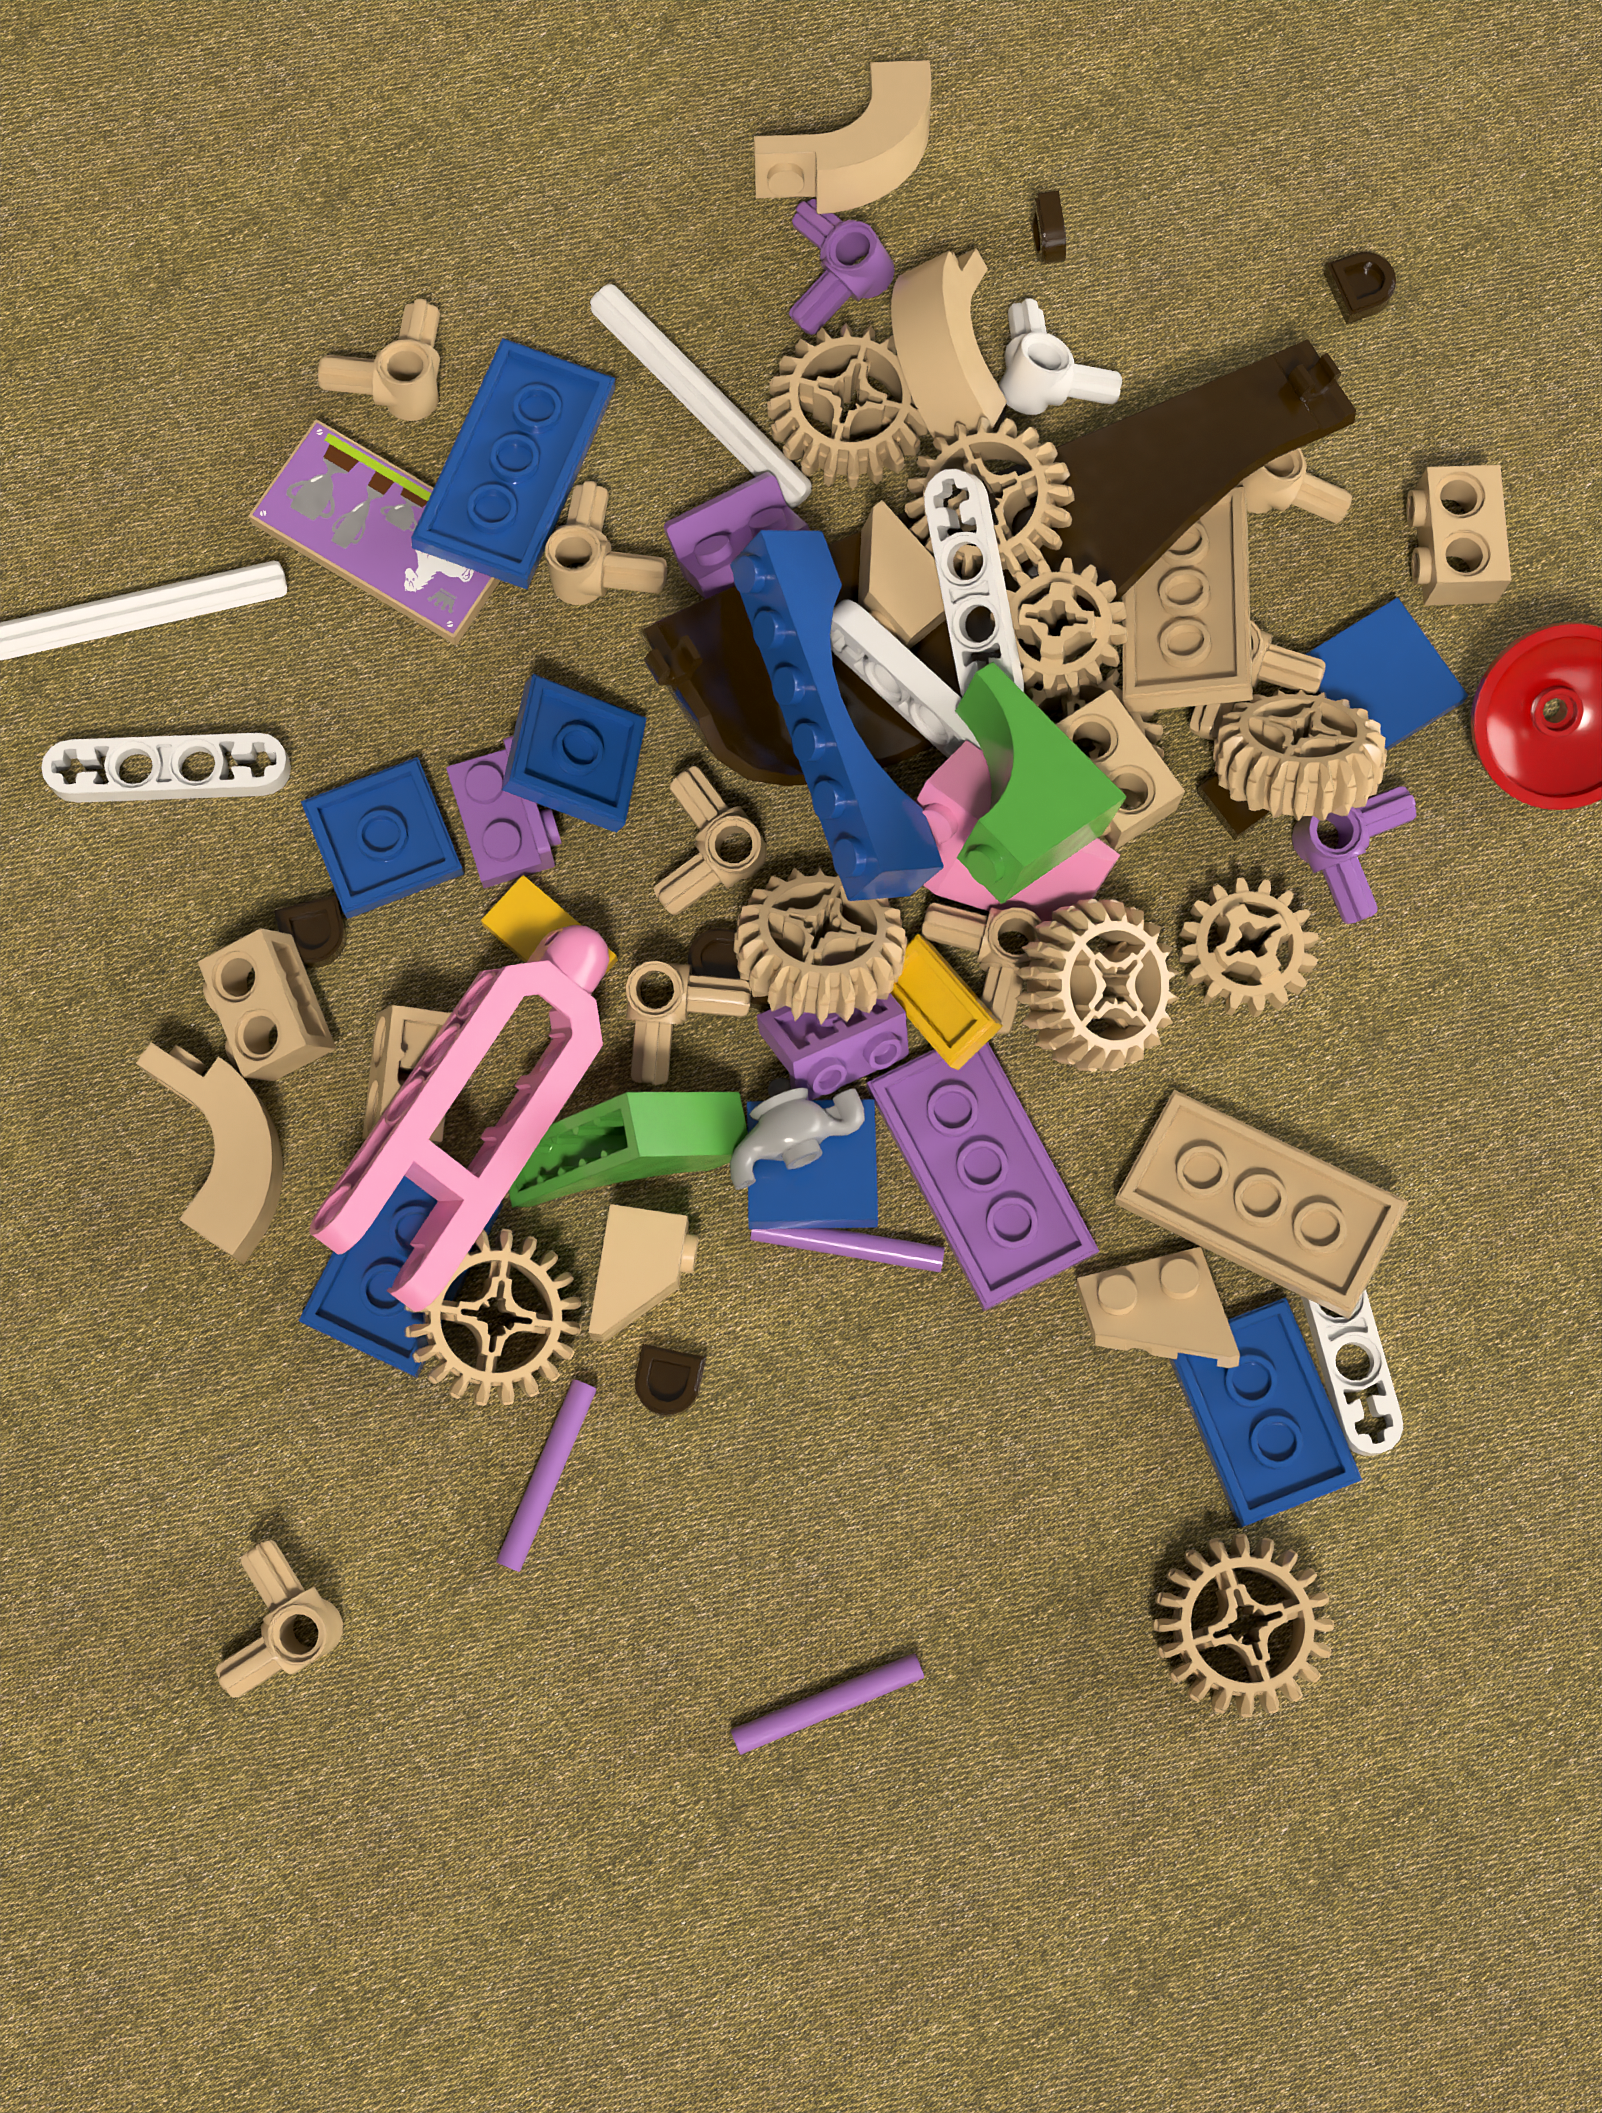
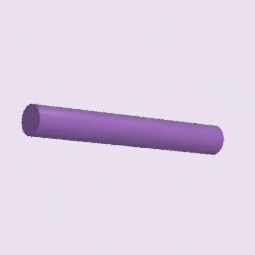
(856, 1246)
(546, 1475)
(827, 1703)

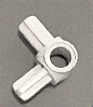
(1044, 370)

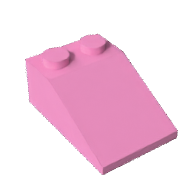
(955, 802)

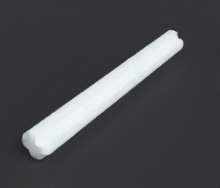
(698, 393)
(141, 609)

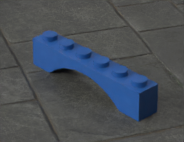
(871, 825)

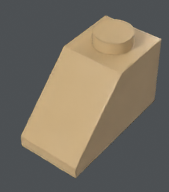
(898, 578)
(639, 1266)

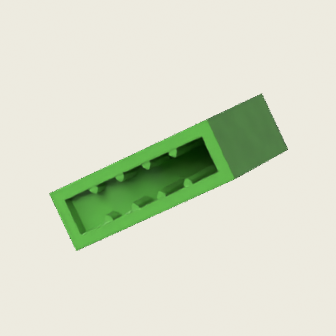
(1043, 787)
(631, 1140)

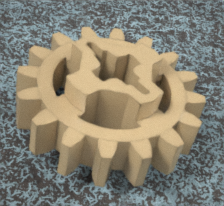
(1082, 634)
(1258, 970)

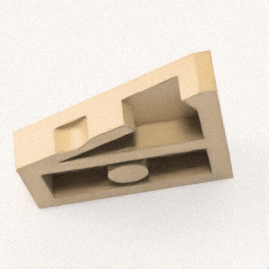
(1159, 1307)

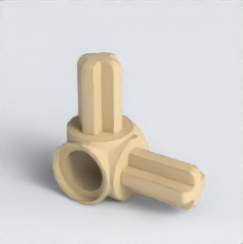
(387, 374)
(1287, 483)
(583, 542)
(1271, 665)
(715, 824)
(981, 935)
(691, 994)
(278, 1646)

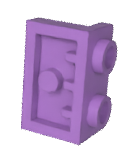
(719, 529)
(503, 830)
(837, 1050)

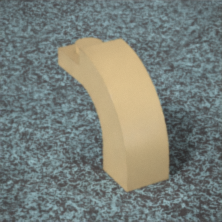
(861, 159)
(940, 347)
(247, 1163)

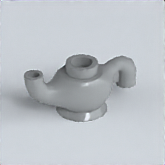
(791, 1131)

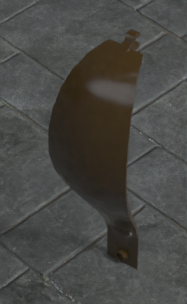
(1133, 499)

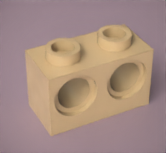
(1475, 537)
(1128, 763)
(278, 998)
(398, 1044)

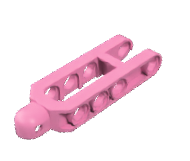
(564, 974)

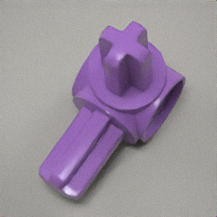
(840, 247)
(1341, 864)

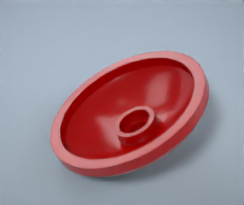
(1533, 757)

